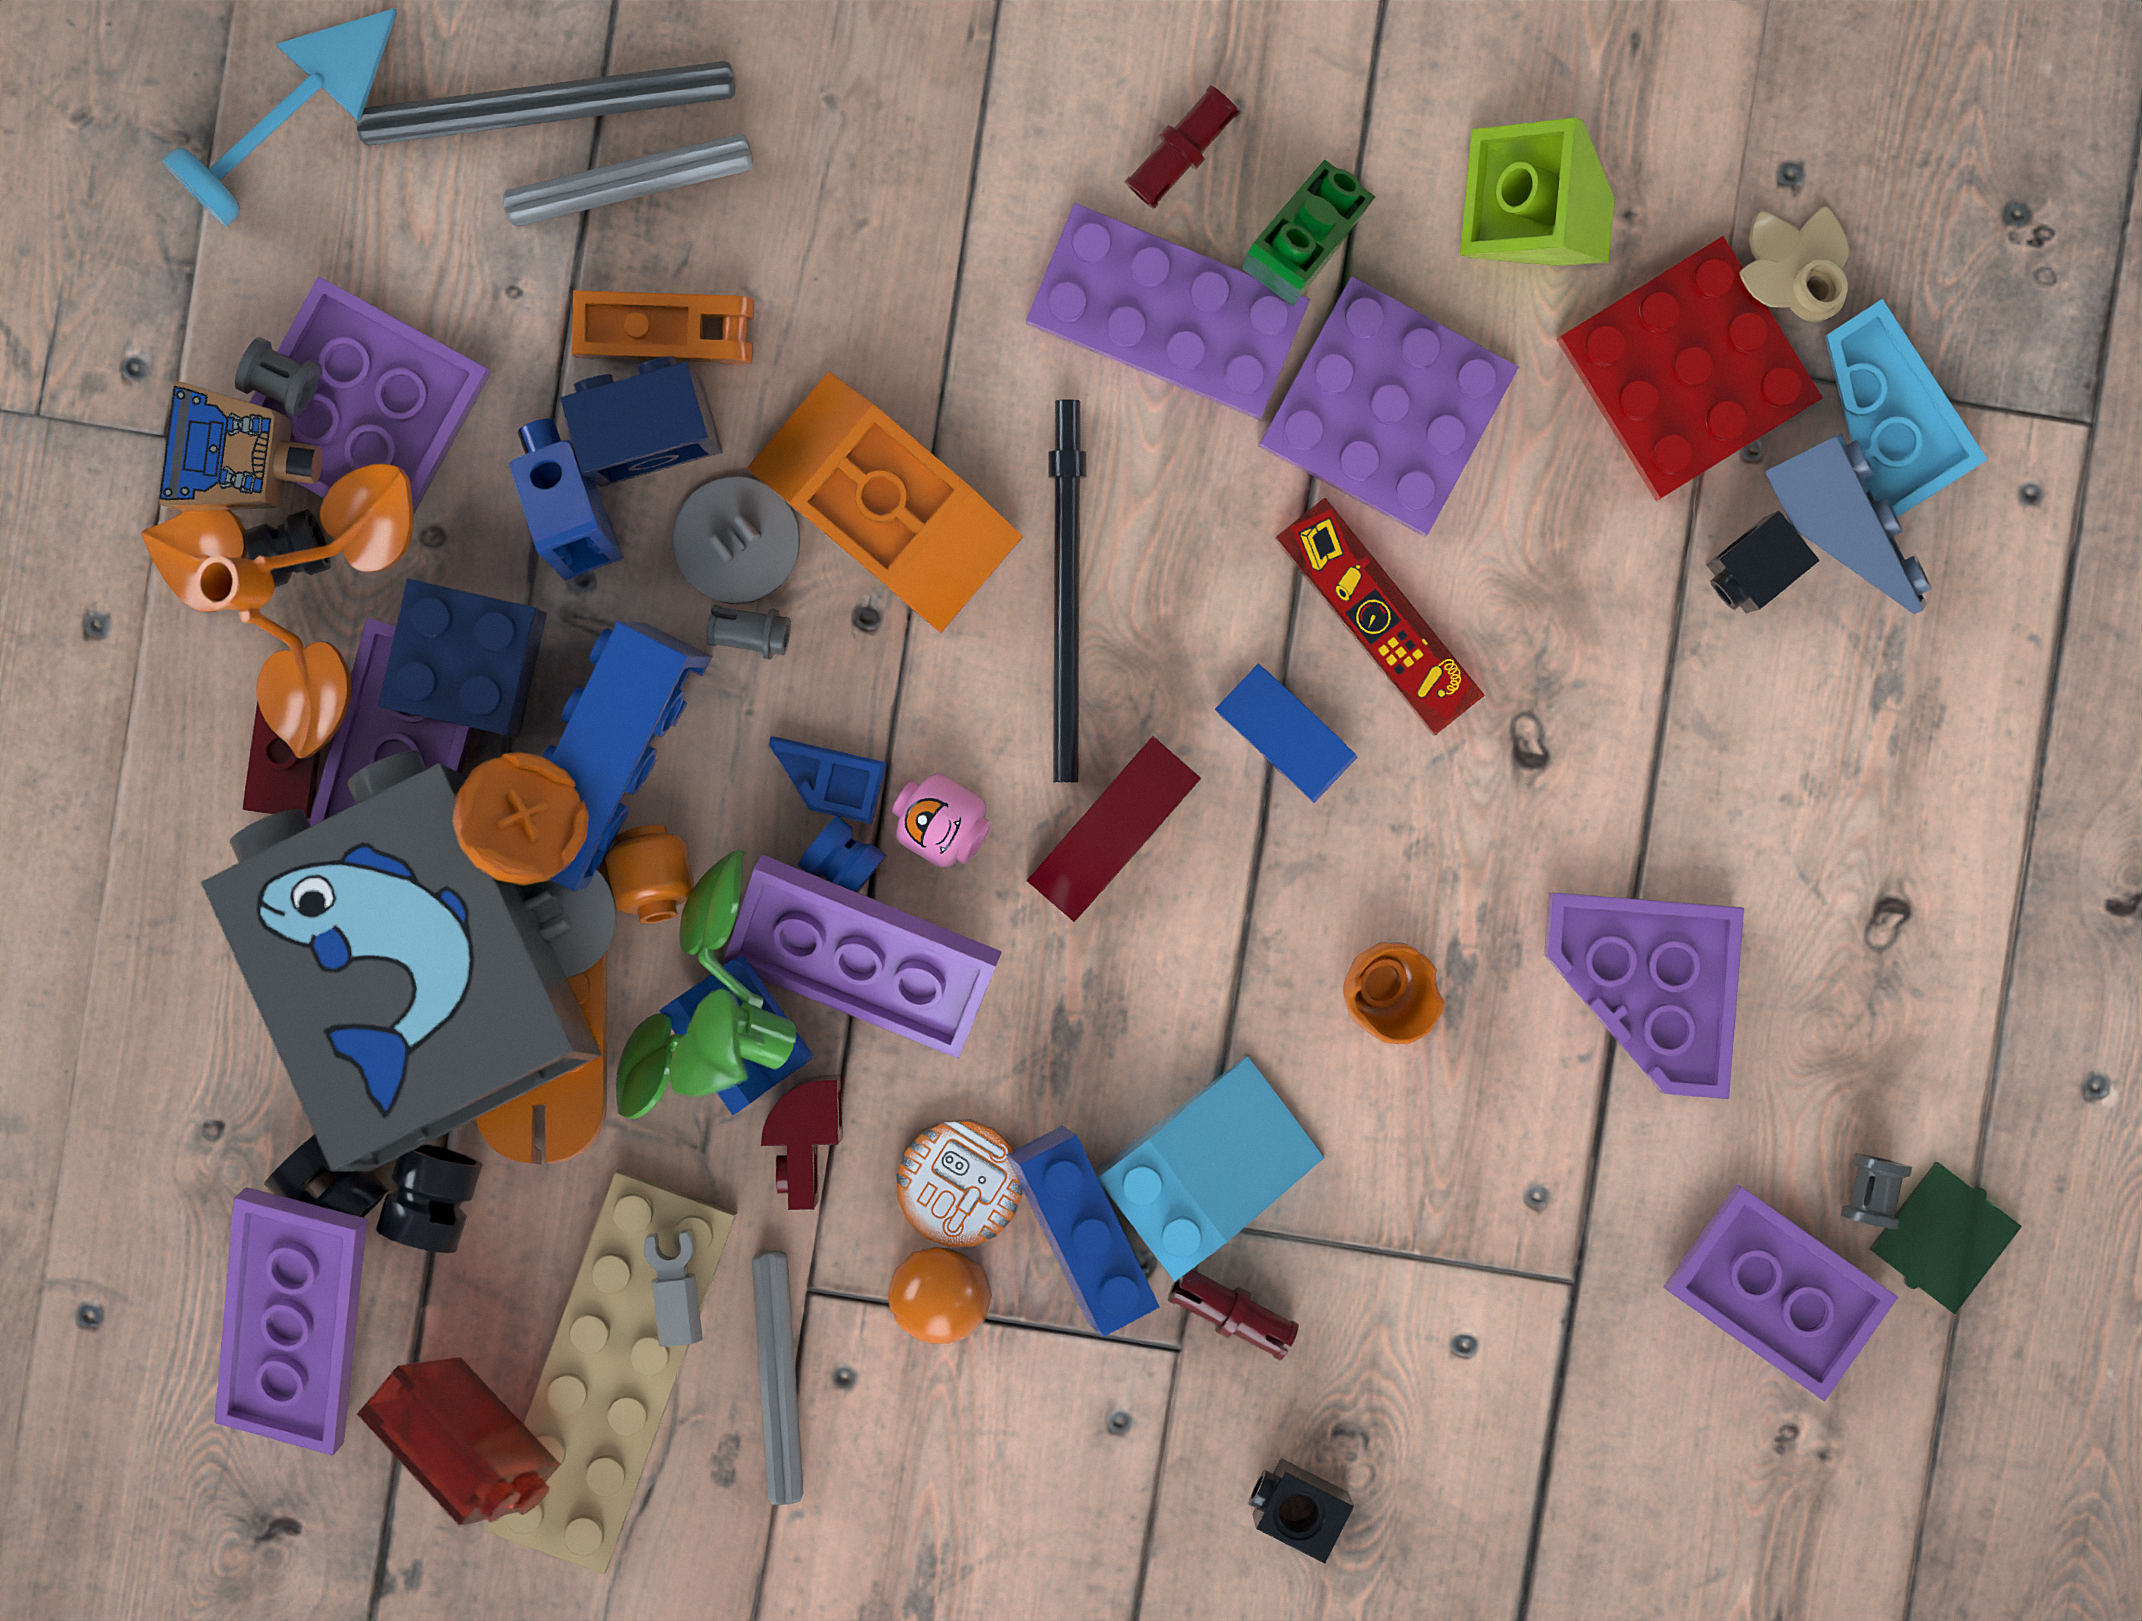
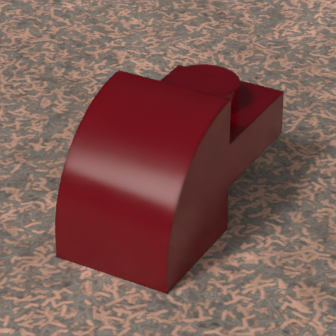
(802, 1120)

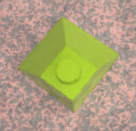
(1537, 195)

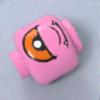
(941, 820)

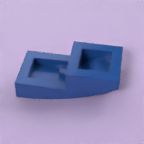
(1286, 733)

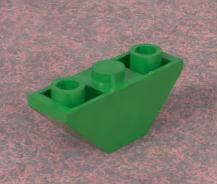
(1307, 232)

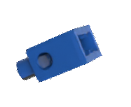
(561, 503)

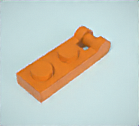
(660, 326)

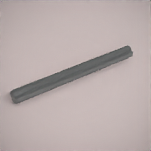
(546, 103)

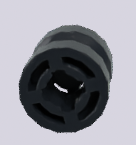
(296, 534)

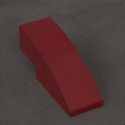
(1114, 828)

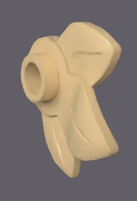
(1793, 258)

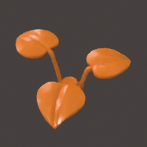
(205, 565)

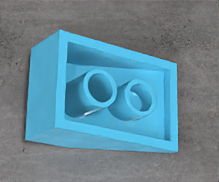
(1209, 1168)

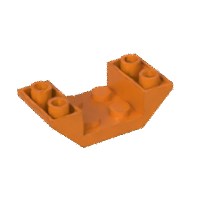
(886, 501)

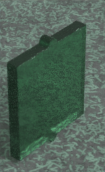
(1945, 1237)

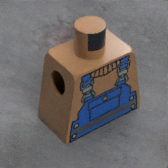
(230, 454)

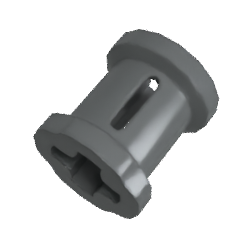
(277, 376)
(1876, 1191)

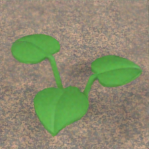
(720, 1031)

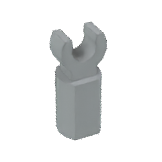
(674, 1292)

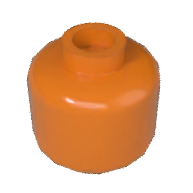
(649, 873)

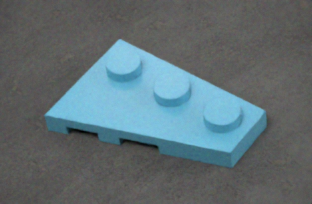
(1897, 411)

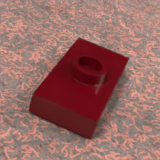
(275, 775)

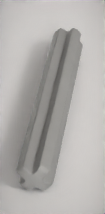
(627, 180)
(777, 1377)

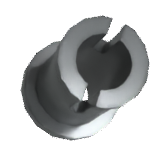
(749, 630)

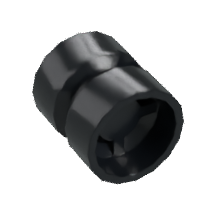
(351, 1193)
(428, 1199)

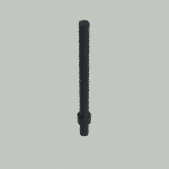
(1067, 467)

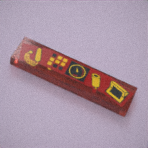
(1379, 616)

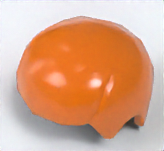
(1393, 993)
(939, 1295)

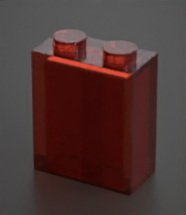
(459, 1441)

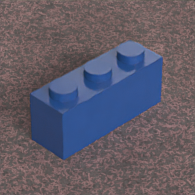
(1083, 1230)

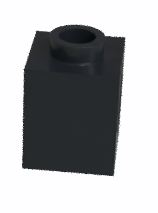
(1760, 564)
(1317, 1531)

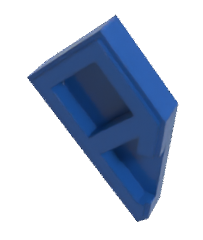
(832, 779)

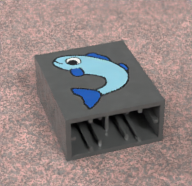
(394, 967)

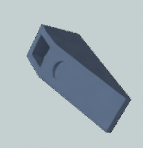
(1836, 510)

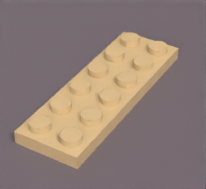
(608, 1374)

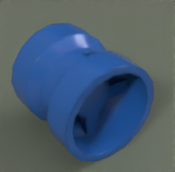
(841, 857)

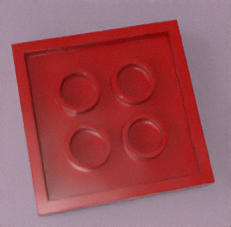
(1689, 369)

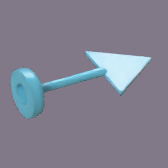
(335, 59)

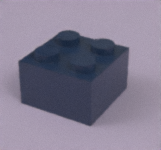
(640, 422)
(462, 658)

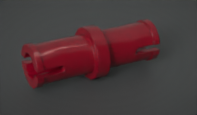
(1182, 147)
(1234, 1313)

